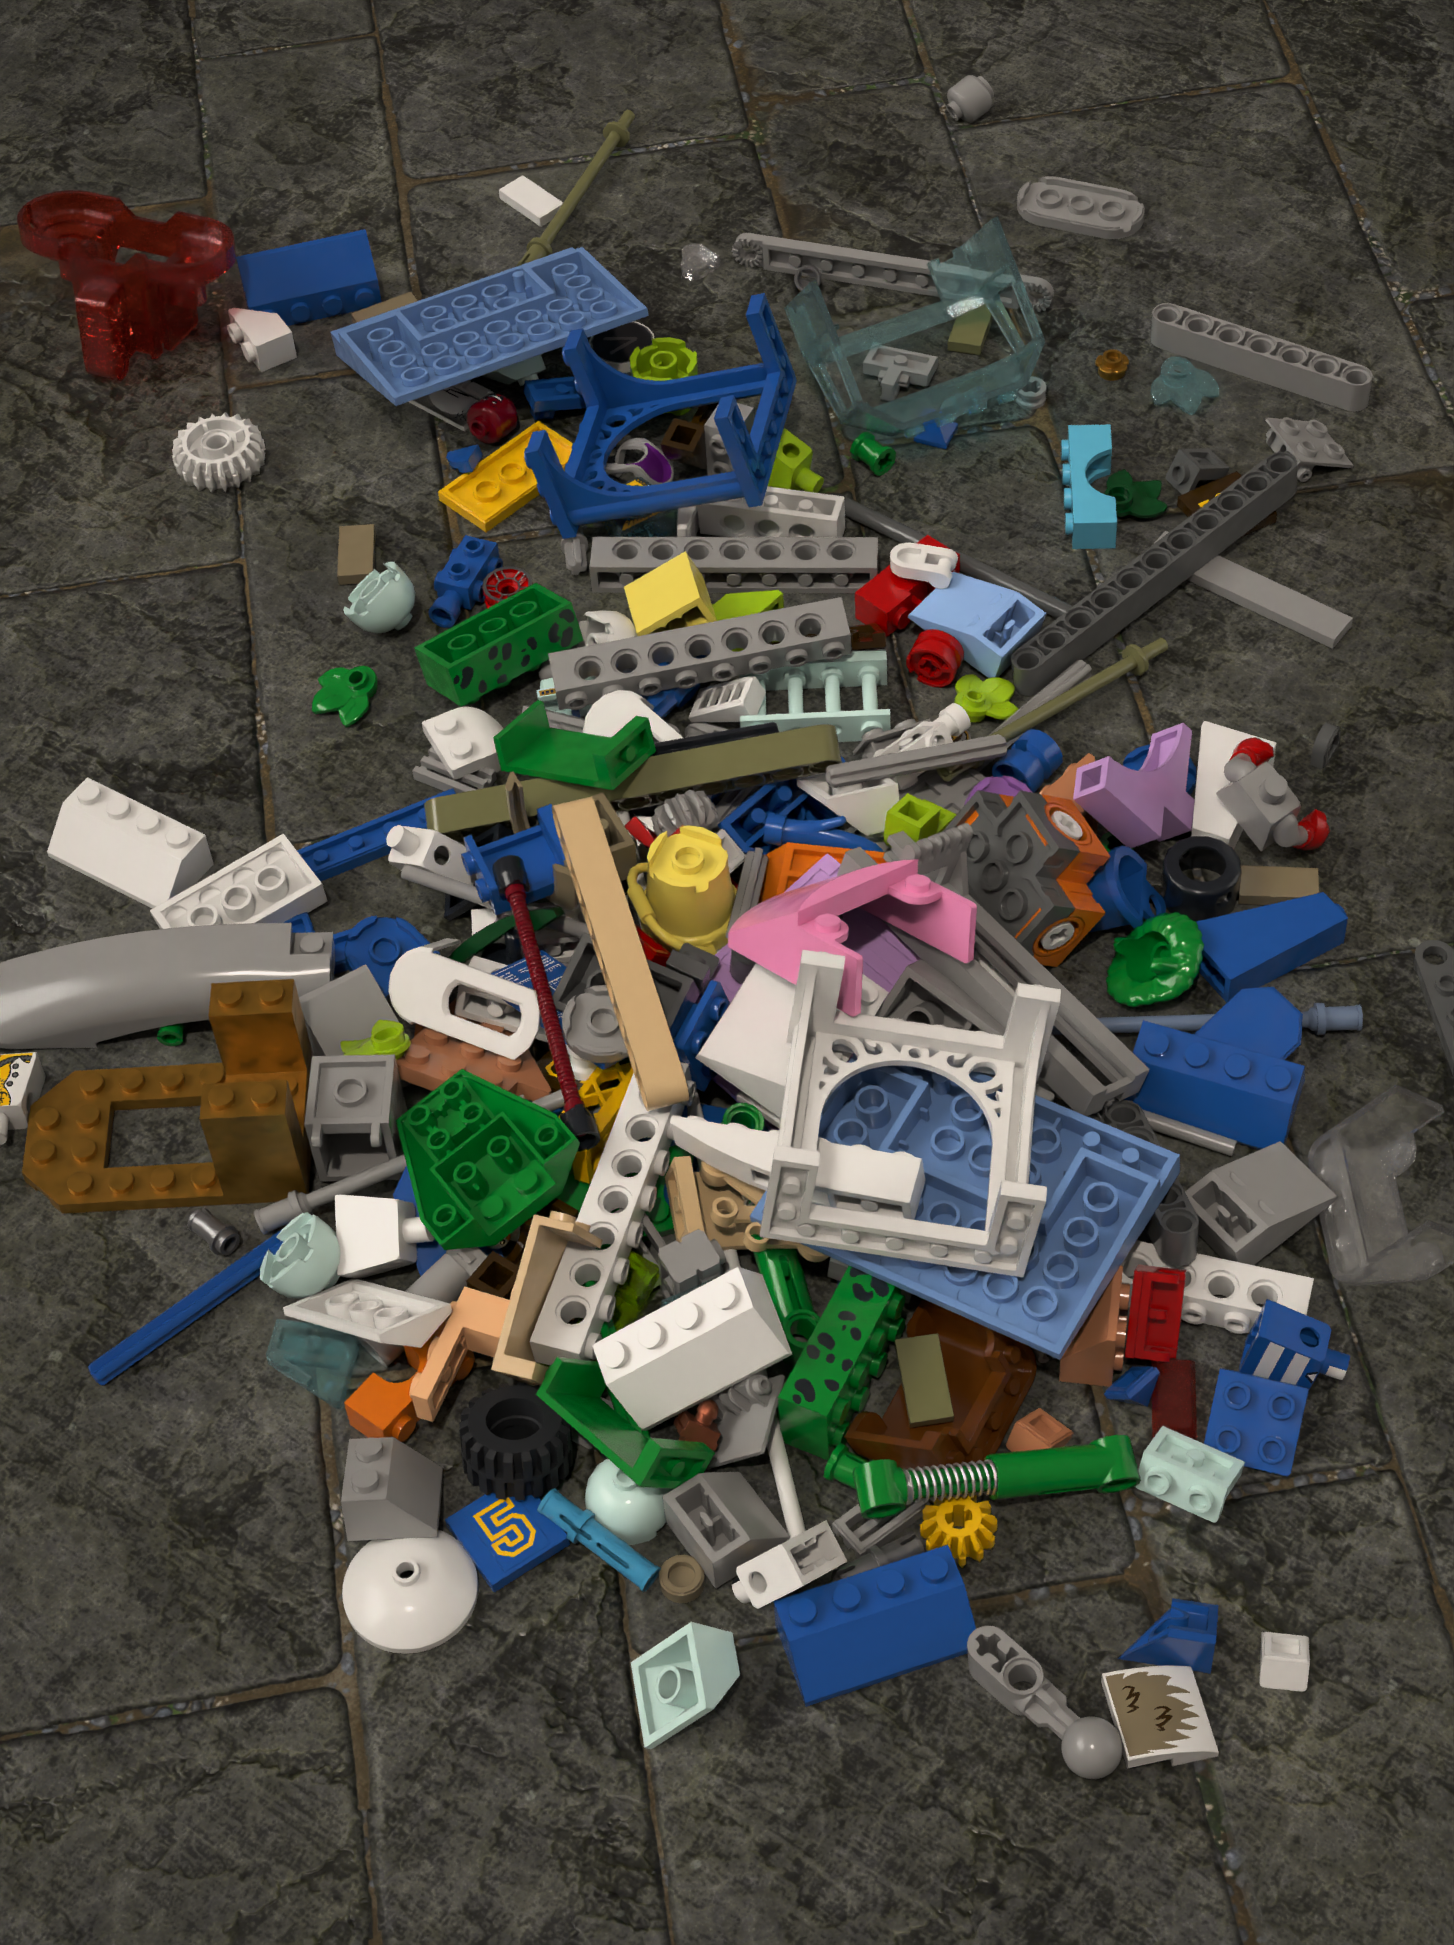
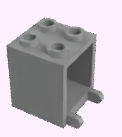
(353, 1113)

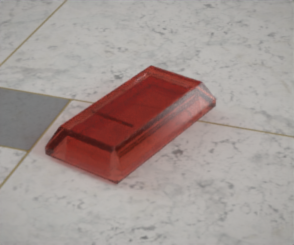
(1175, 1398)

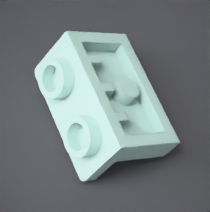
(1188, 1473)

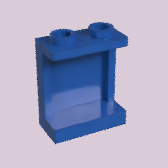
(537, 848)

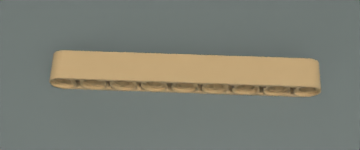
(620, 954)

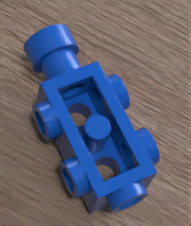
(462, 579)

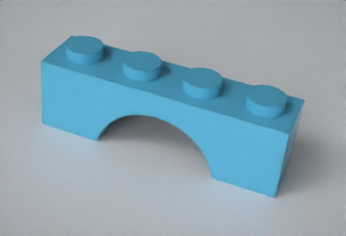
(1091, 513)

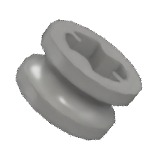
(1032, 395)

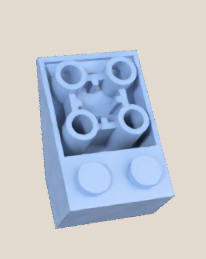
(983, 618)

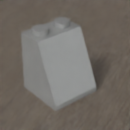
(344, 1012)

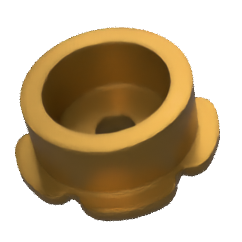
(1112, 365)

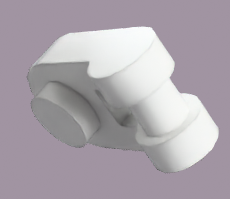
(924, 563)

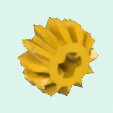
(964, 1512)

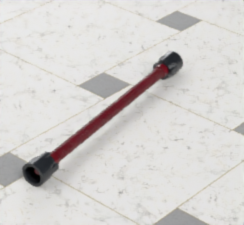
(513, 883)

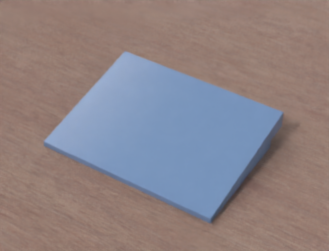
(485, 325)
(1096, 1205)

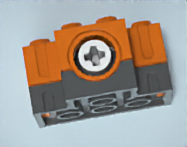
(1033, 869)

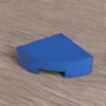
(465, 458)

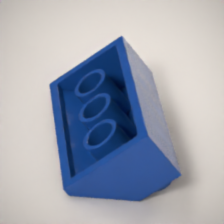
(311, 278)
(1217, 1086)
(875, 1625)

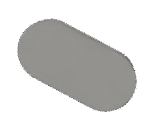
(1080, 207)

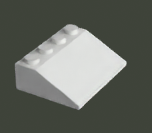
(752, 1034)

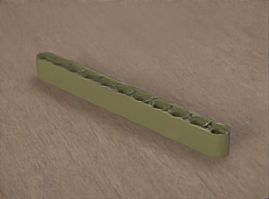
(706, 769)

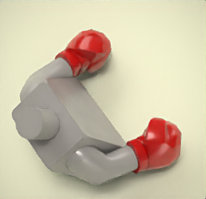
(1265, 803)

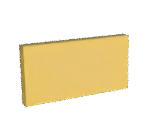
(500, 481)

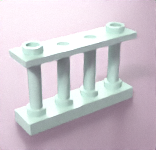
(856, 669)

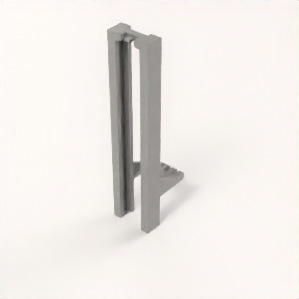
(945, 863)

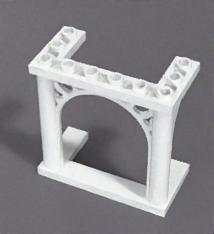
(1014, 1059)

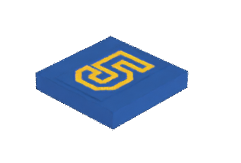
(505, 1537)

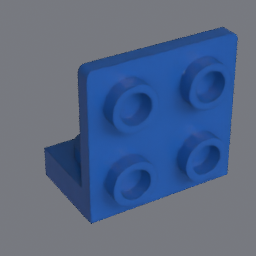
(697, 1028)
(1256, 1420)

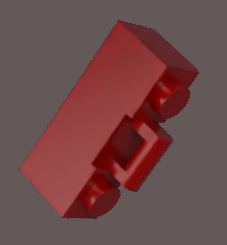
(891, 598)

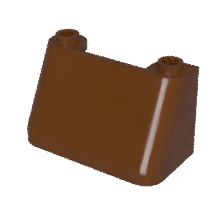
(986, 1387)

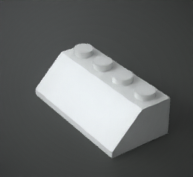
(128, 845)
(693, 1348)

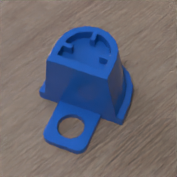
(1124, 891)

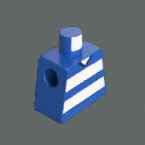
(1290, 1348)

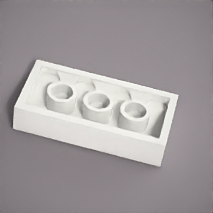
(257, 888)

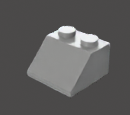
(390, 1491)

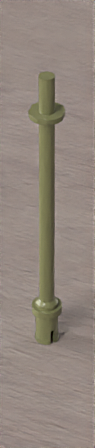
(615, 135)
(1134, 661)

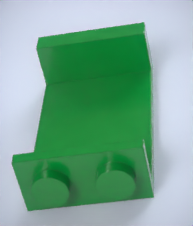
(568, 756)
(574, 1393)

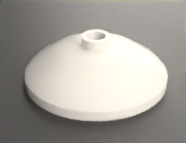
(415, 1610)

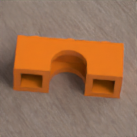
(385, 1407)

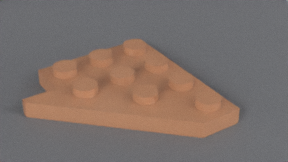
(437, 1057)

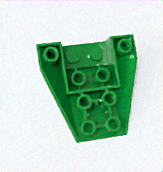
(482, 1160)

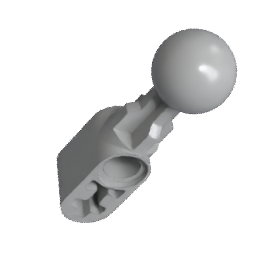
(1088, 1744)

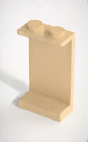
(692, 1204)
(533, 1281)

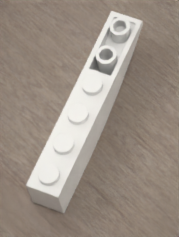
(846, 1175)

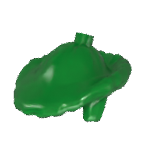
(1155, 960)

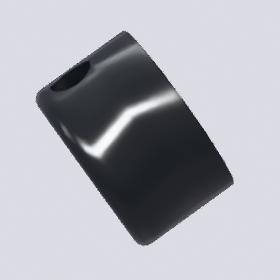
(1195, 897)

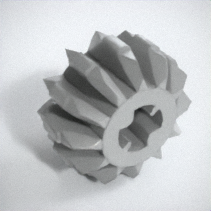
(685, 809)

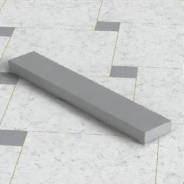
(1272, 600)

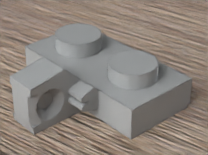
(899, 368)

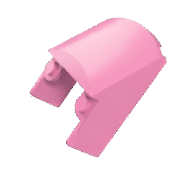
(809, 920)

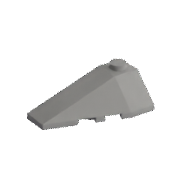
(933, 999)

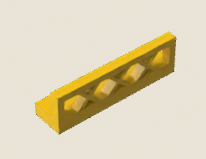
(610, 1102)

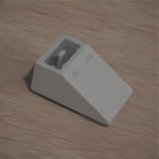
(1257, 1203)

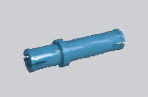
(585, 1529)

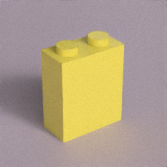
(669, 597)

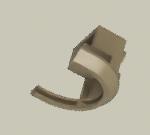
(619, 841)

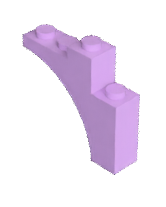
(1141, 802)

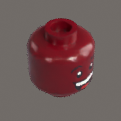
(492, 418)

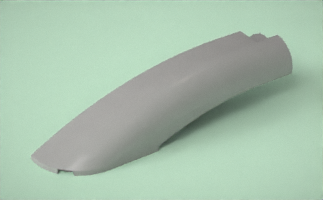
(147, 980)

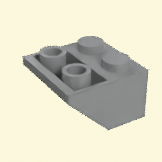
(721, 1522)

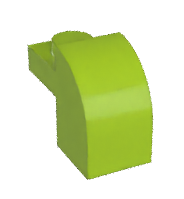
(916, 818)

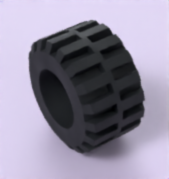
(514, 1443)

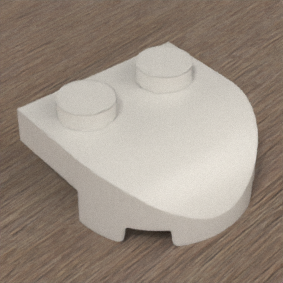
(464, 740)

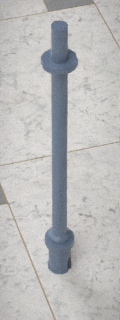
(1316, 1019)

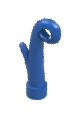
(813, 832)

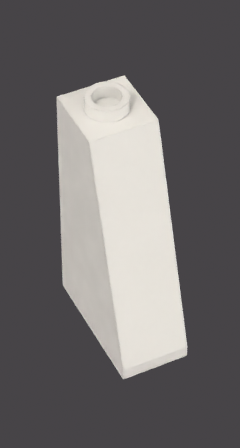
(1210, 814)

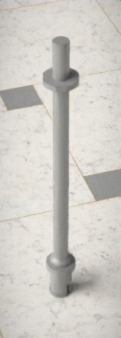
(296, 1203)

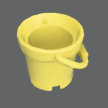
(685, 891)

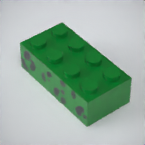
(498, 644)
(840, 1363)

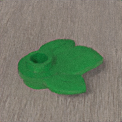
(346, 692)

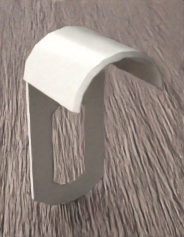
(620, 707)
(422, 989)

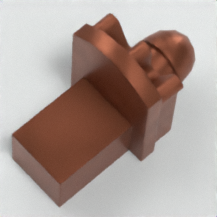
(699, 1427)

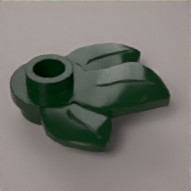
(1135, 497)

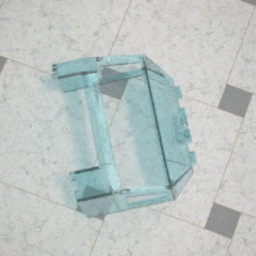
(965, 282)

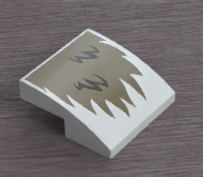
(1159, 1715)

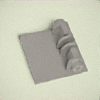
(1307, 442)
(745, 1418)

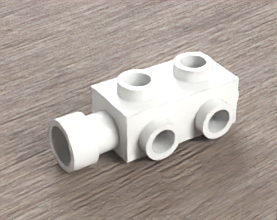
(951, 722)

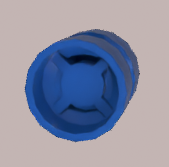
(1030, 759)

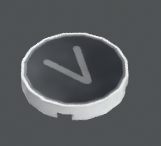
(619, 343)

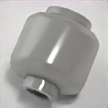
(969, 98)

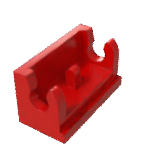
(1155, 1313)

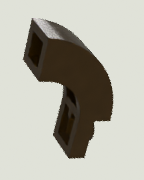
(686, 440)

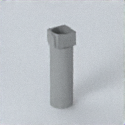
(440, 1282)

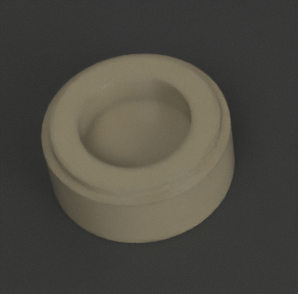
(681, 1579)

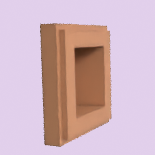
(1038, 1431)

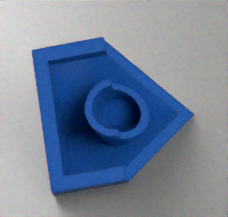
(1179, 1637)

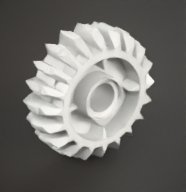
(218, 452)

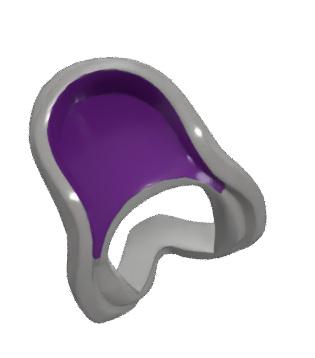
(652, 466)

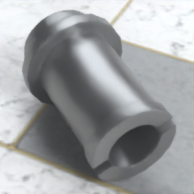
(221, 1237)

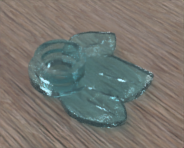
(1183, 388)

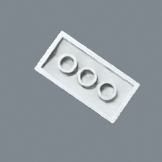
(373, 1312)

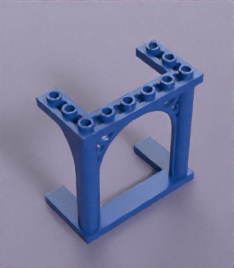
(621, 397)

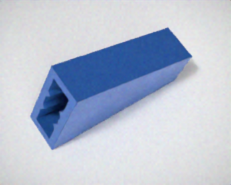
(1268, 941)

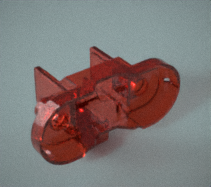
(132, 302)

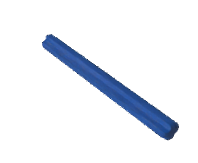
(182, 1313)

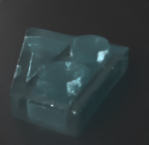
(314, 1358)

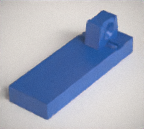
(551, 395)

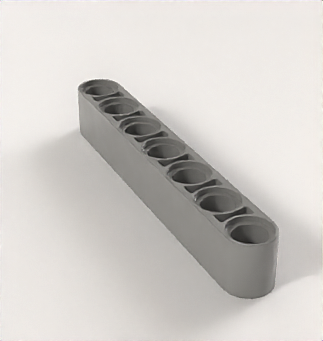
(1261, 357)

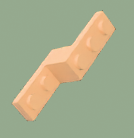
(472, 1326)

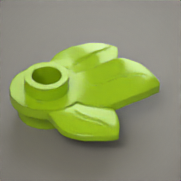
(985, 697)
(385, 1039)

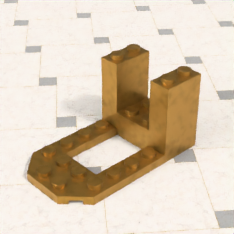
(247, 1112)

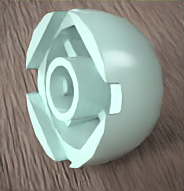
(382, 600)
(305, 1259)
(624, 1506)

